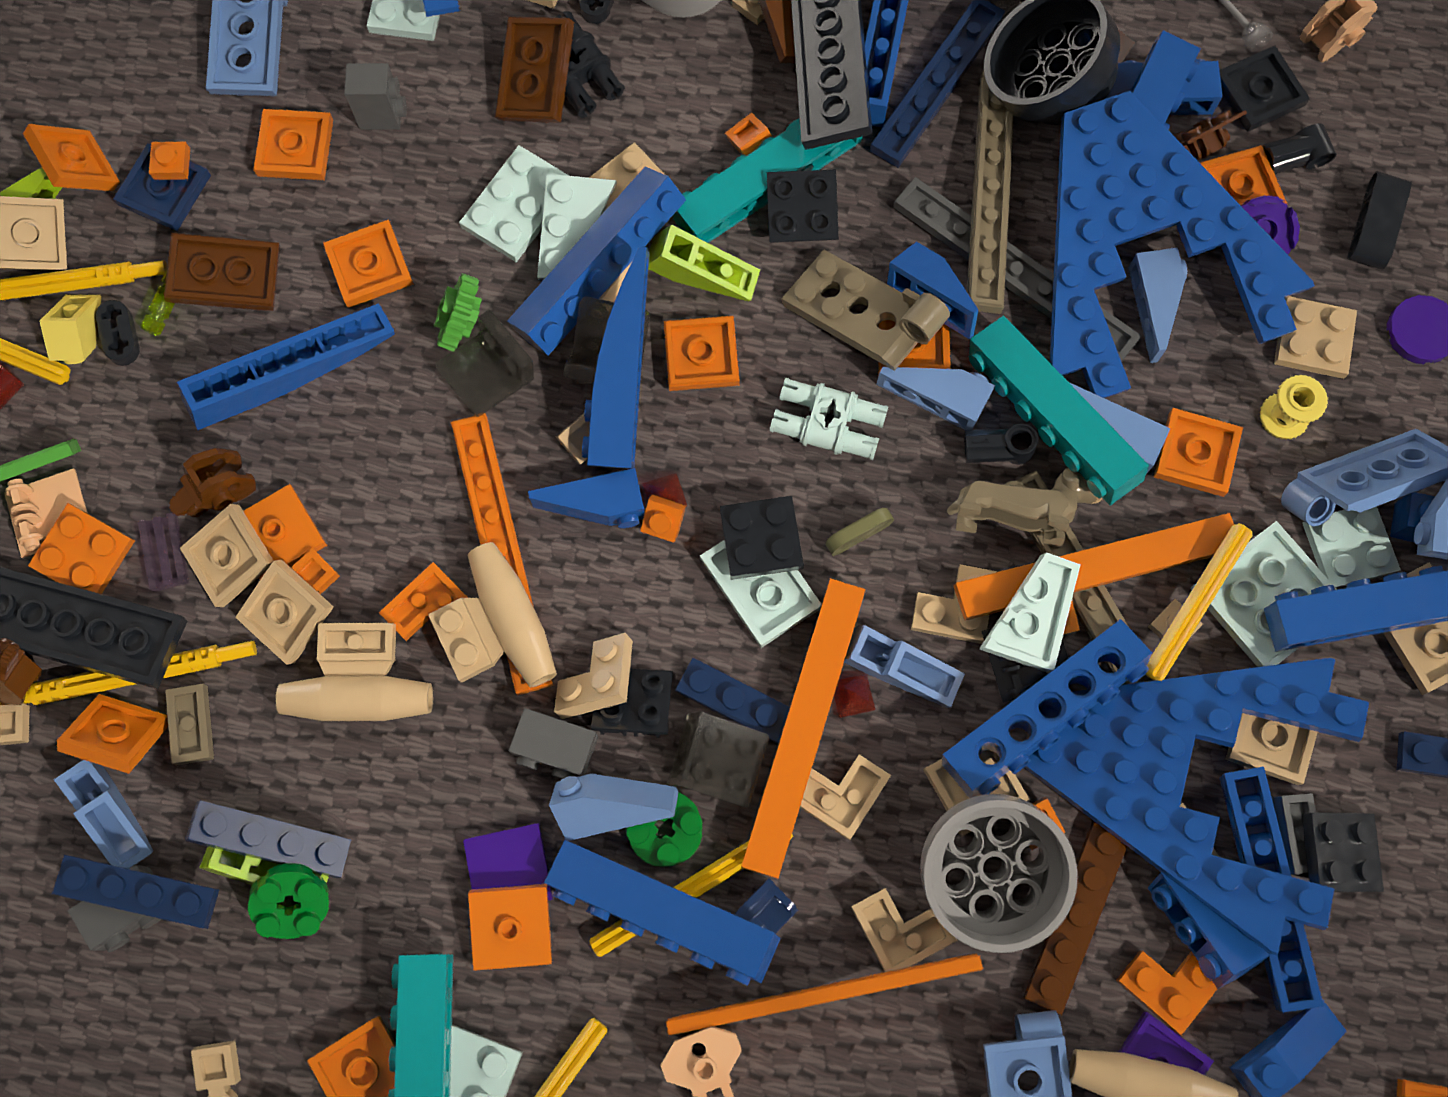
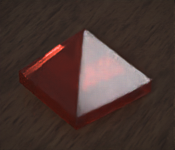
(667, 488)
(853, 696)

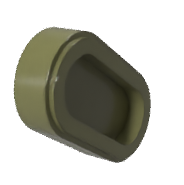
(859, 531)

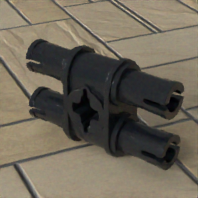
(589, 65)

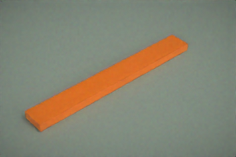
(490, 505)
(1103, 563)
(803, 729)
(824, 993)

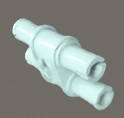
(835, 436)

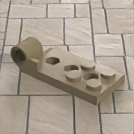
(915, 315)

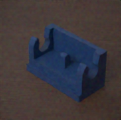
(768, 908)

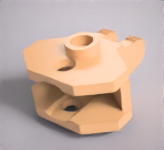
(1338, 25)
(704, 1071)

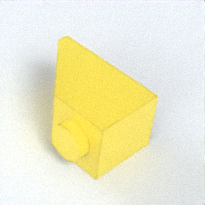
(71, 328)

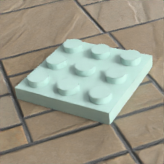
(1265, 569)

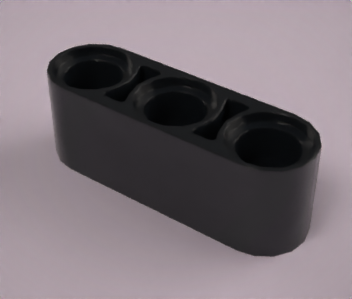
(1380, 220)

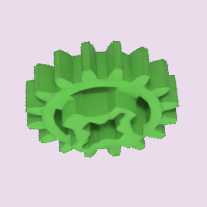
(457, 312)

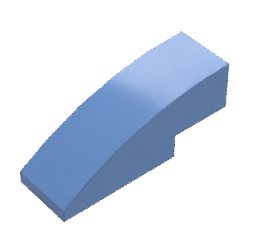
(903, 666)
(104, 814)

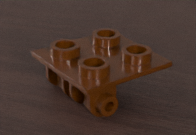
(1208, 134)

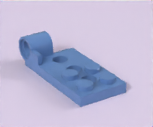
(226, 45)
(1367, 477)
(1037, 1048)

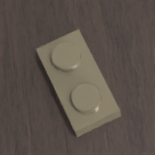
(189, 724)

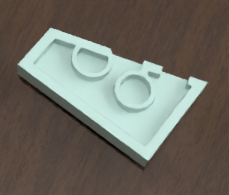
(568, 213)

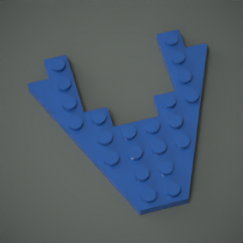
(1127, 180)
(1132, 768)

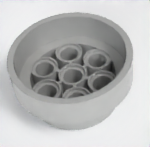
(1009, 922)

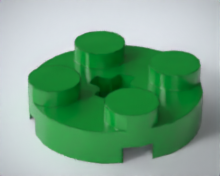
(669, 850)
(288, 922)

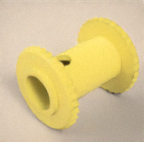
(1296, 403)

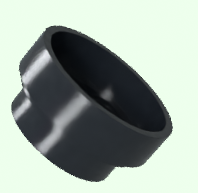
(1052, 58)

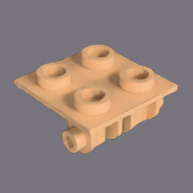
(38, 505)

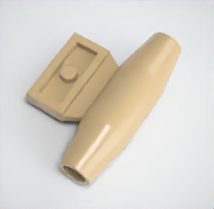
(499, 621)
(355, 679)
(1135, 1076)

